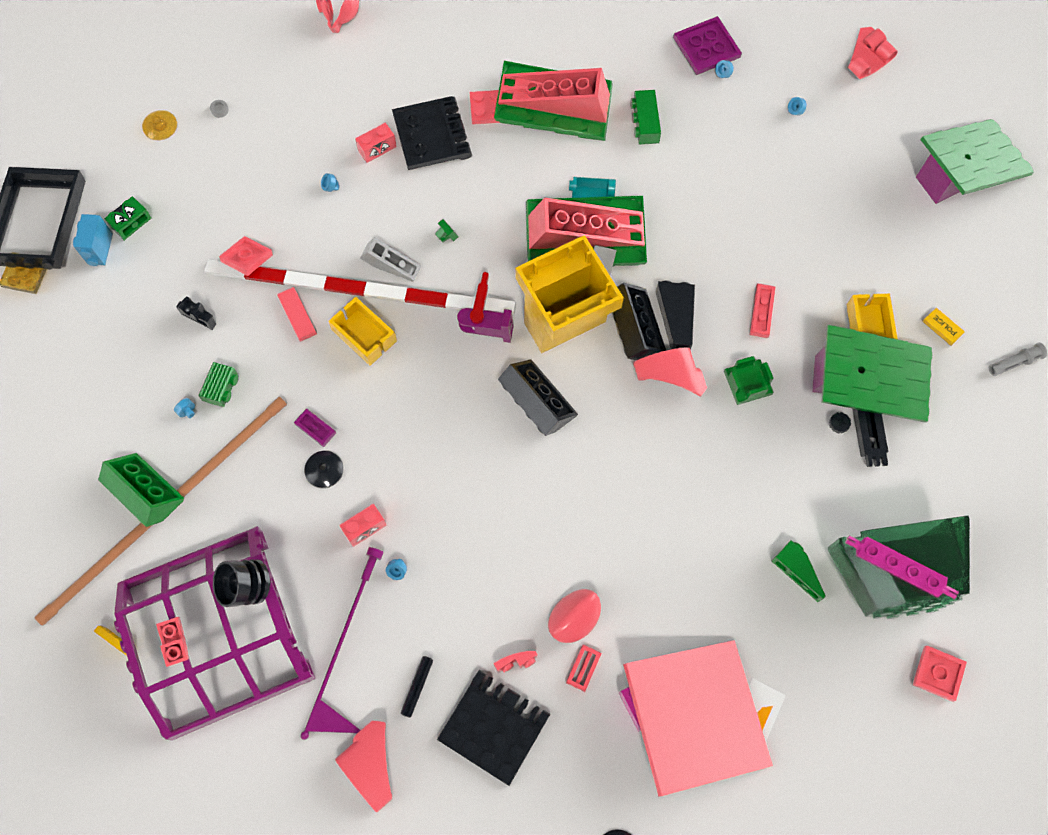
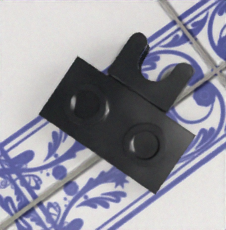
(196, 312)

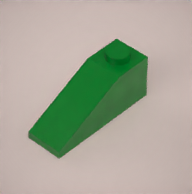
(797, 566)

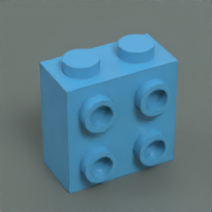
(92, 239)

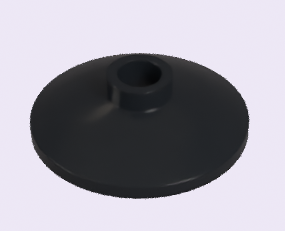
(328, 476)

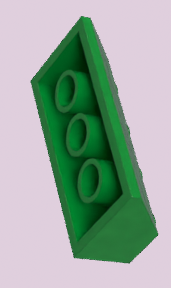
(139, 488)

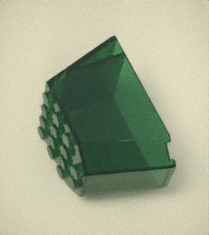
(935, 544)

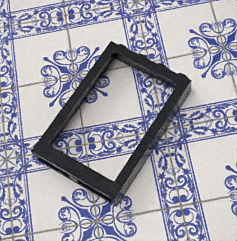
(40, 178)

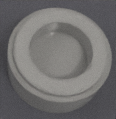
(219, 108)

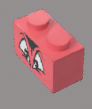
(376, 142)
(363, 525)

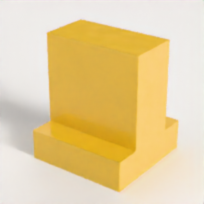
(566, 293)

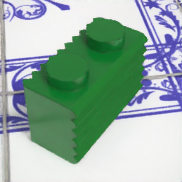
(218, 384)

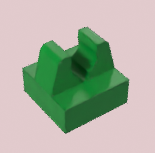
(445, 232)

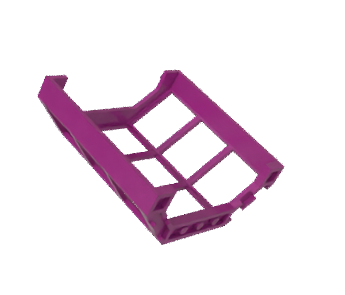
(283, 632)

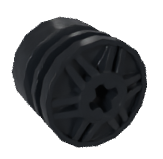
(241, 583)

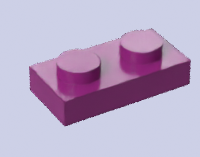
(315, 427)

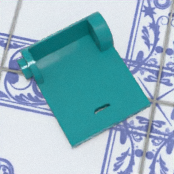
(592, 187)

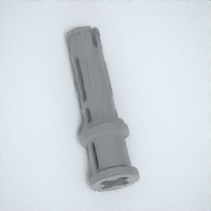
(1025, 356)

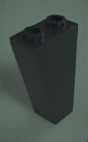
(677, 312)

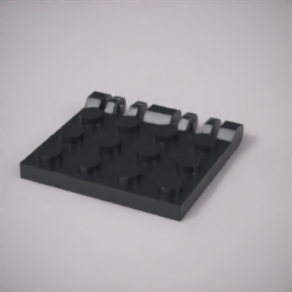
(431, 134)
(491, 731)

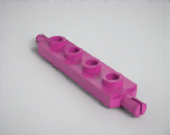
(902, 567)

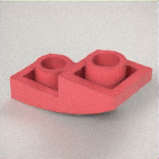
(173, 641)
(522, 659)

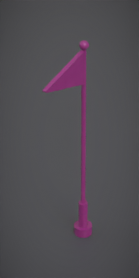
(323, 717)

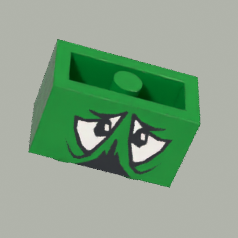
(128, 218)

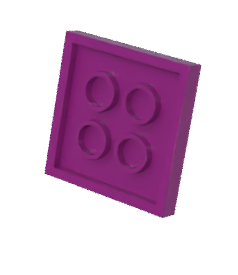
(707, 45)

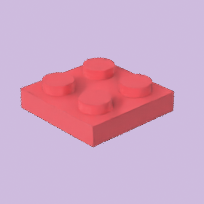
(483, 106)
(246, 255)
(939, 673)

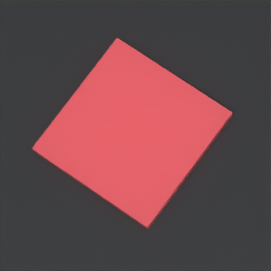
(697, 717)

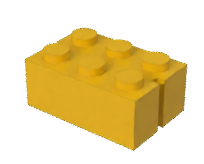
(875, 317)
(363, 331)

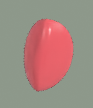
(574, 616)

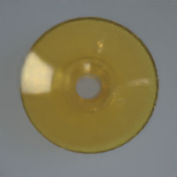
(159, 125)

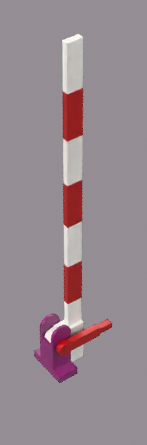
(476, 313)

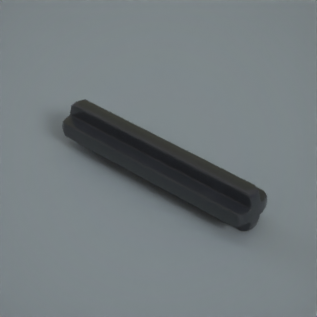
(416, 687)

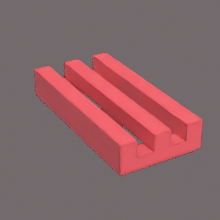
(577, 684)

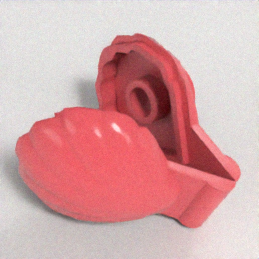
(347, 13)

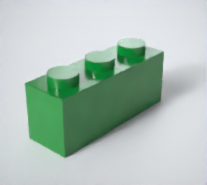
(646, 117)

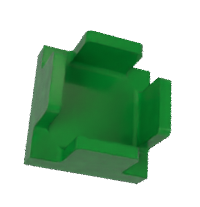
(749, 380)

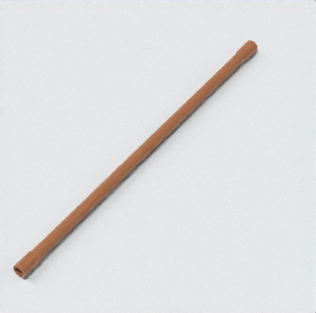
(53, 608)

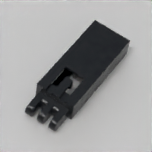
(871, 426)

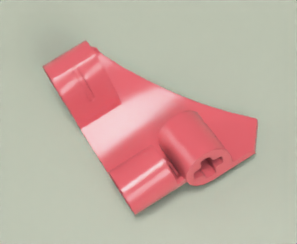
(871, 52)
(673, 367)
(366, 765)

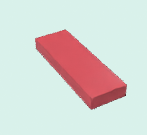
(762, 310)
(296, 314)

